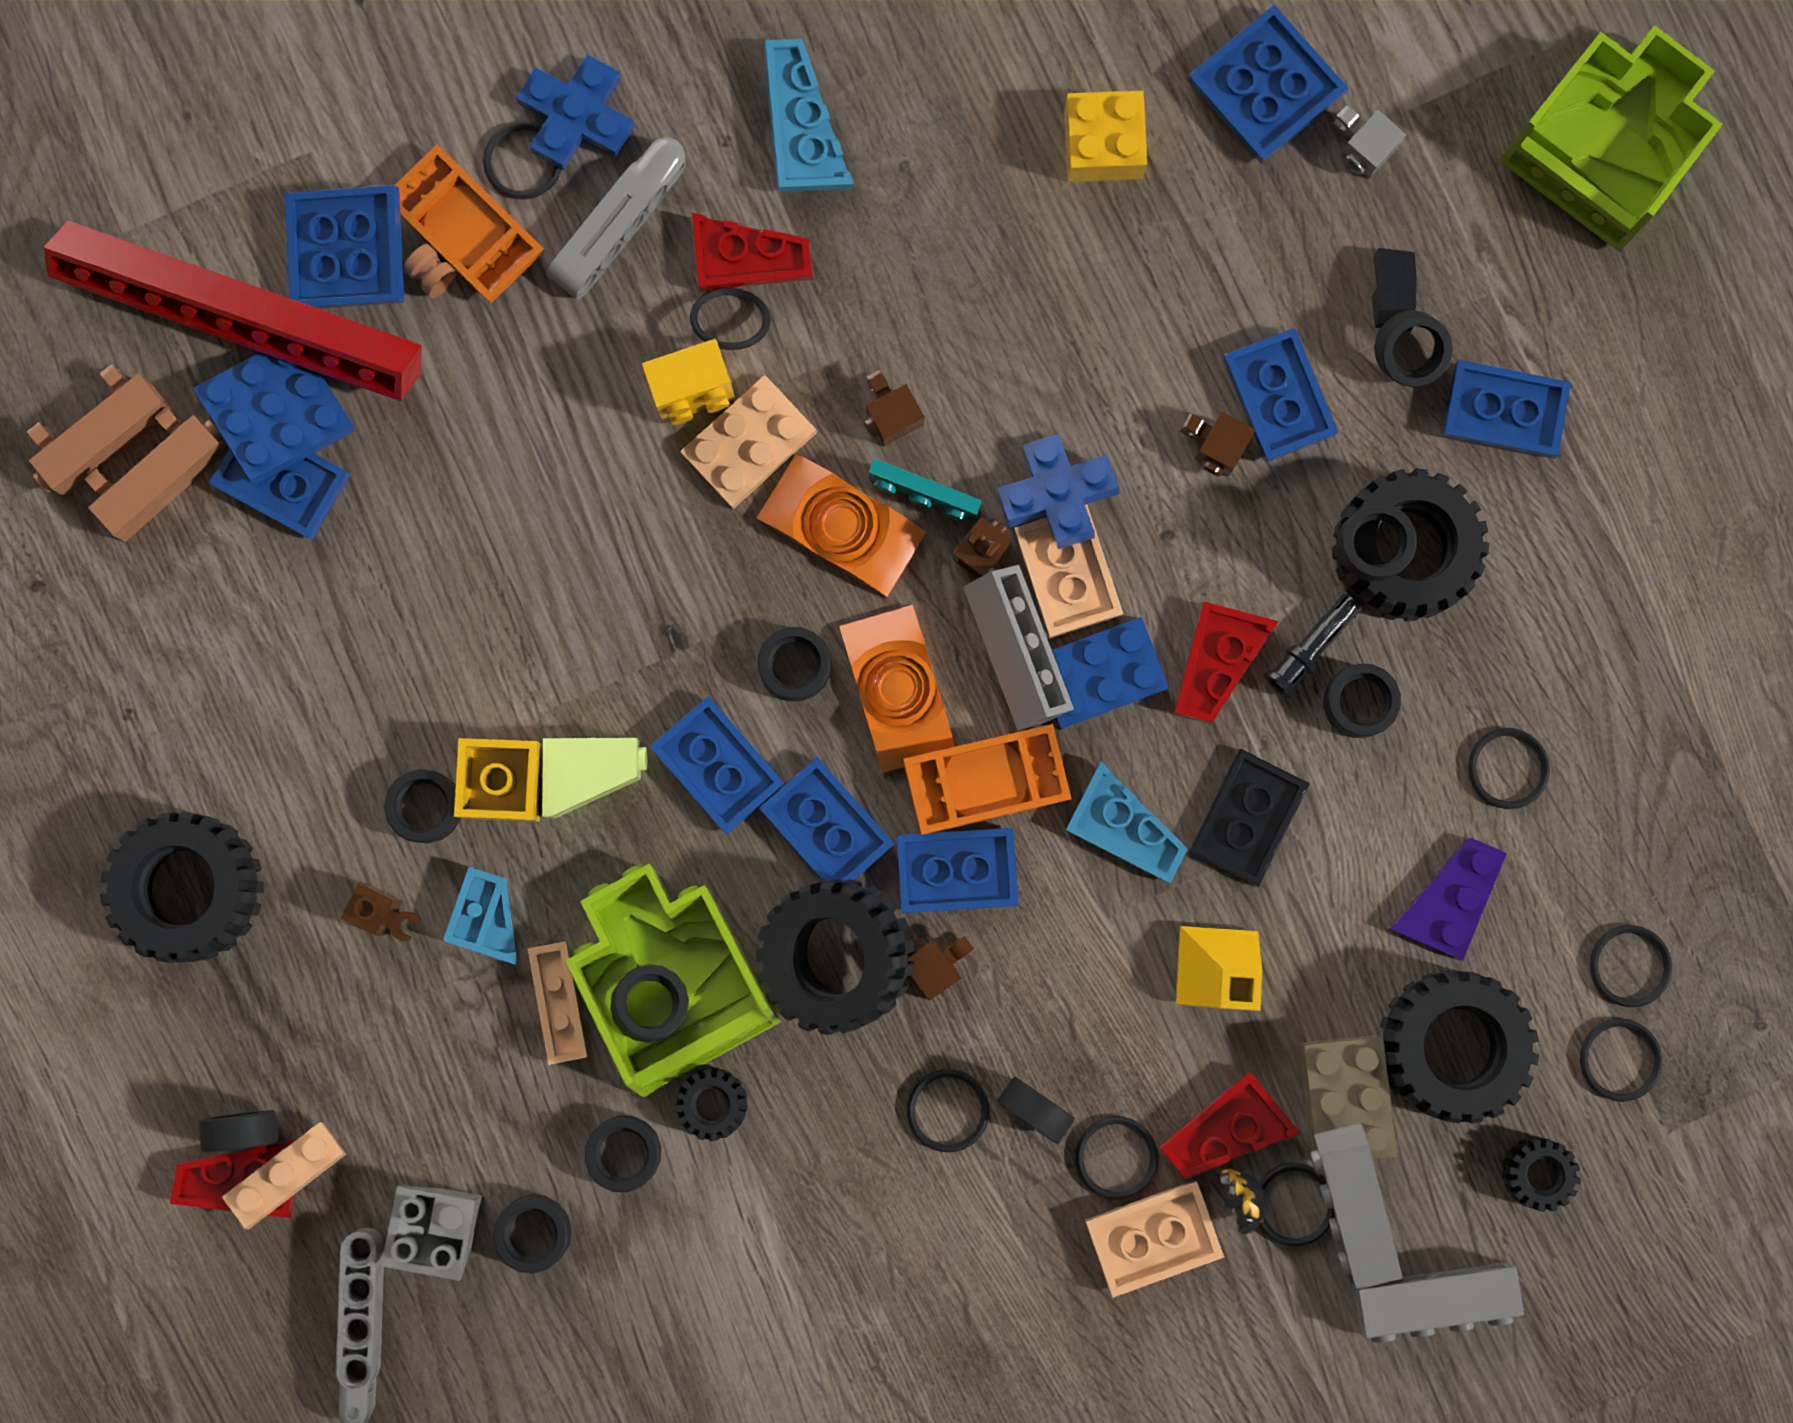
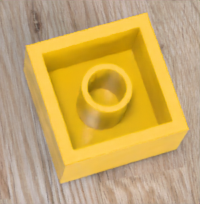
(1105, 136)
(689, 382)
(498, 780)

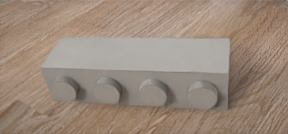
(1018, 647)
(1358, 1206)
(1439, 1300)

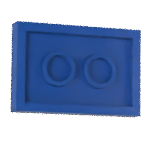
(1280, 395)
(1506, 409)
(294, 497)
(1108, 671)
(717, 765)
(826, 824)
(957, 870)

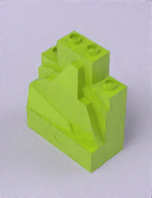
(1617, 134)
(692, 939)

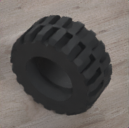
(1458, 531)
(131, 888)
(787, 963)
(1509, 1046)

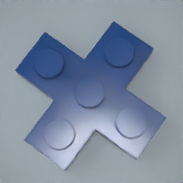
(575, 112)
(1058, 491)

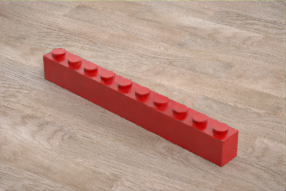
(233, 310)

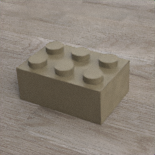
(1345, 1086)

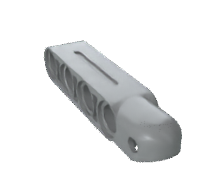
(617, 217)
(357, 1394)

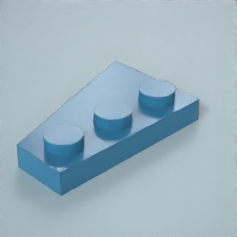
(1123, 827)

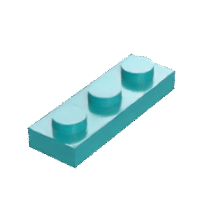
(924, 491)

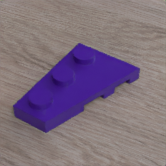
(1453, 902)

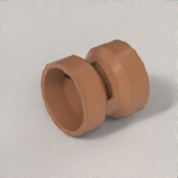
(429, 270)

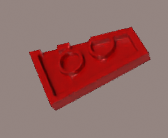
(747, 256)
(1218, 658)
(1227, 1128)

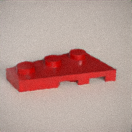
(207, 1180)

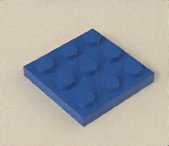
(1267, 84)
(345, 246)
(273, 414)

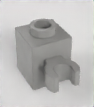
(1369, 142)

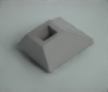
(431, 1231)

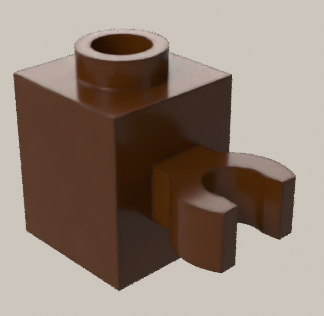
(893, 412)
(1221, 443)
(983, 547)
(377, 912)
(934, 968)

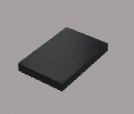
(1248, 817)

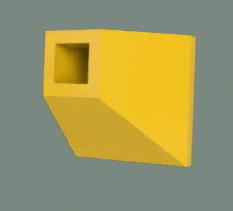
(1219, 968)

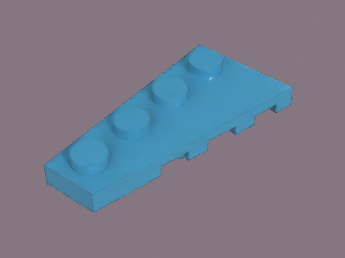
(802, 137)

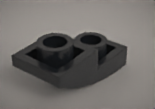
(1395, 284)

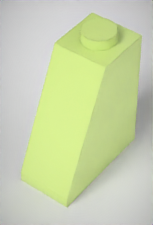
(586, 770)

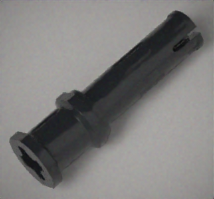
(1302, 658)

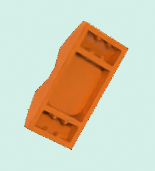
(465, 224)
(841, 525)
(896, 686)
(986, 779)

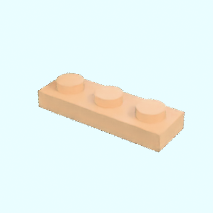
(558, 1003)
(284, 1175)

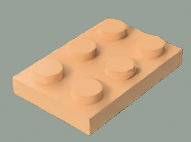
(748, 442)
(1068, 582)
(1154, 1238)

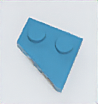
(483, 917)

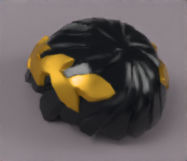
(1246, 1199)

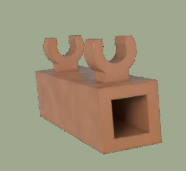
(98, 434)
(158, 476)

